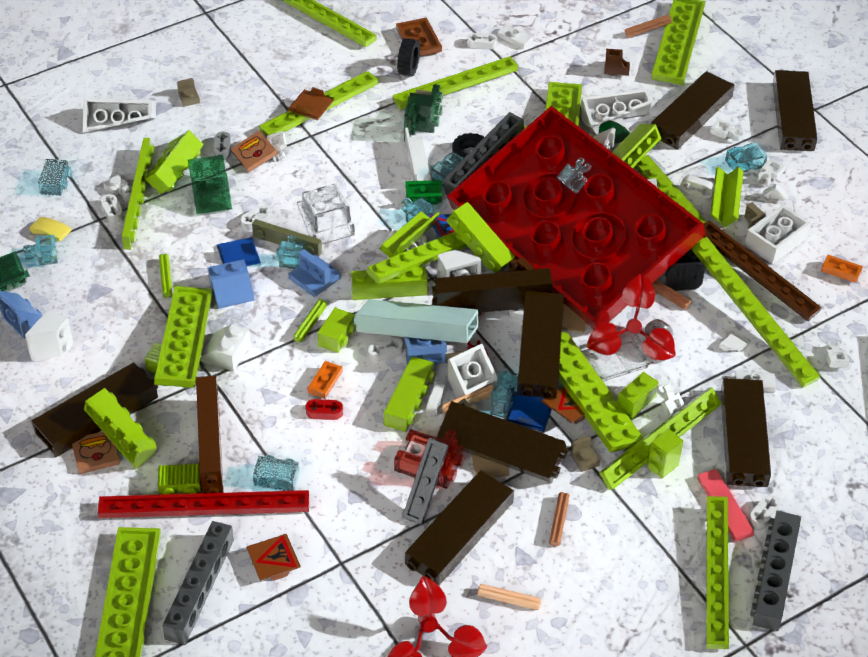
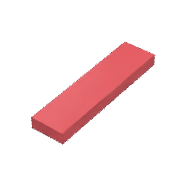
(737, 523)

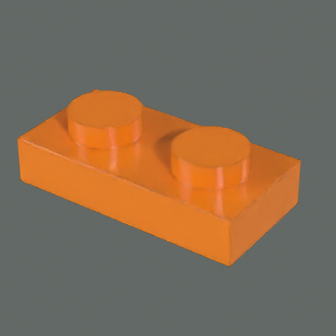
(842, 268)
(325, 379)

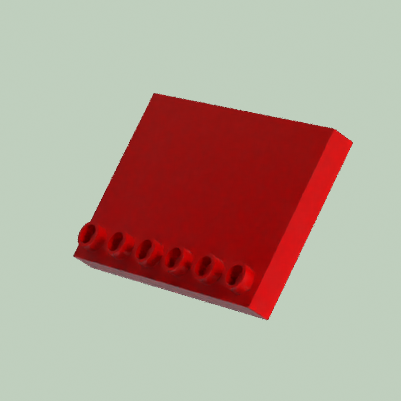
(589, 238)

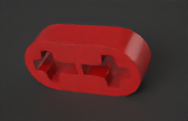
(324, 409)

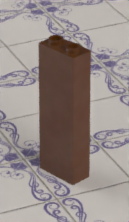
(209, 435)

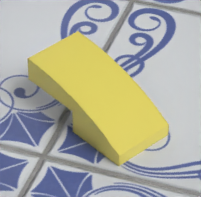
(50, 227)

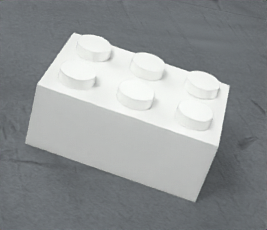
(777, 234)

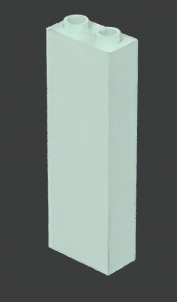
(417, 320)

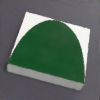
(621, 131)

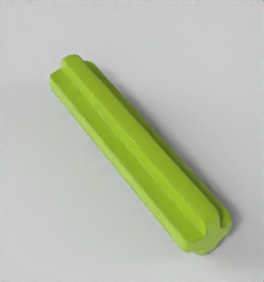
(165, 275)
(310, 320)

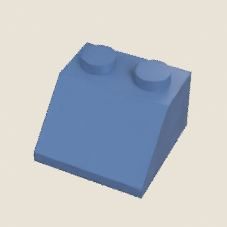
(230, 284)
(18, 312)

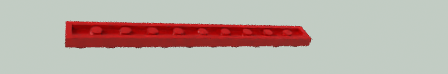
(203, 504)

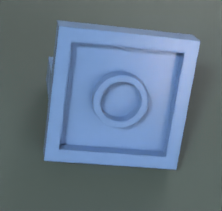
(313, 274)
(425, 349)

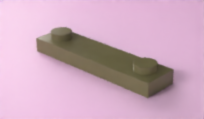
(277, 234)

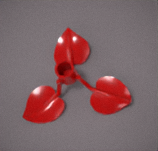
(658, 345)
(427, 601)

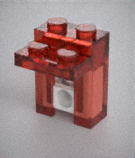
(408, 461)

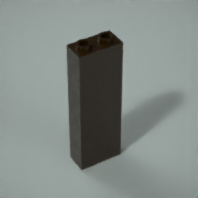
(693, 109)
(794, 110)
(491, 290)
(540, 344)
(70, 422)
(745, 433)
(505, 442)
(459, 527)

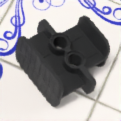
(685, 273)

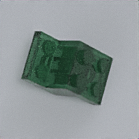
(423, 112)
(209, 184)
(12, 272)

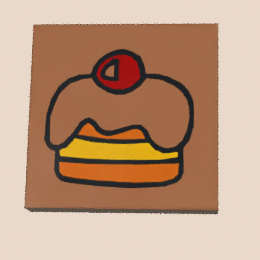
(254, 151)
(95, 453)

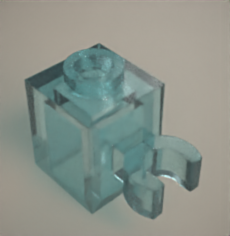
(573, 177)
(412, 209)
(44, 250)
(288, 253)

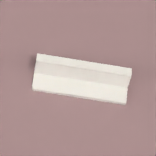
(417, 157)

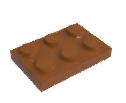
(423, 32)

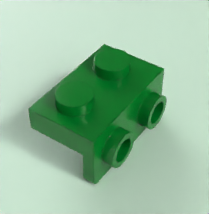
(427, 190)

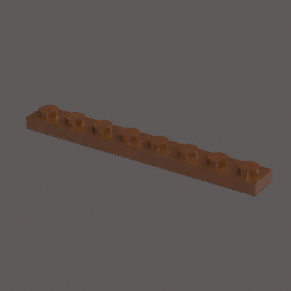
(761, 272)

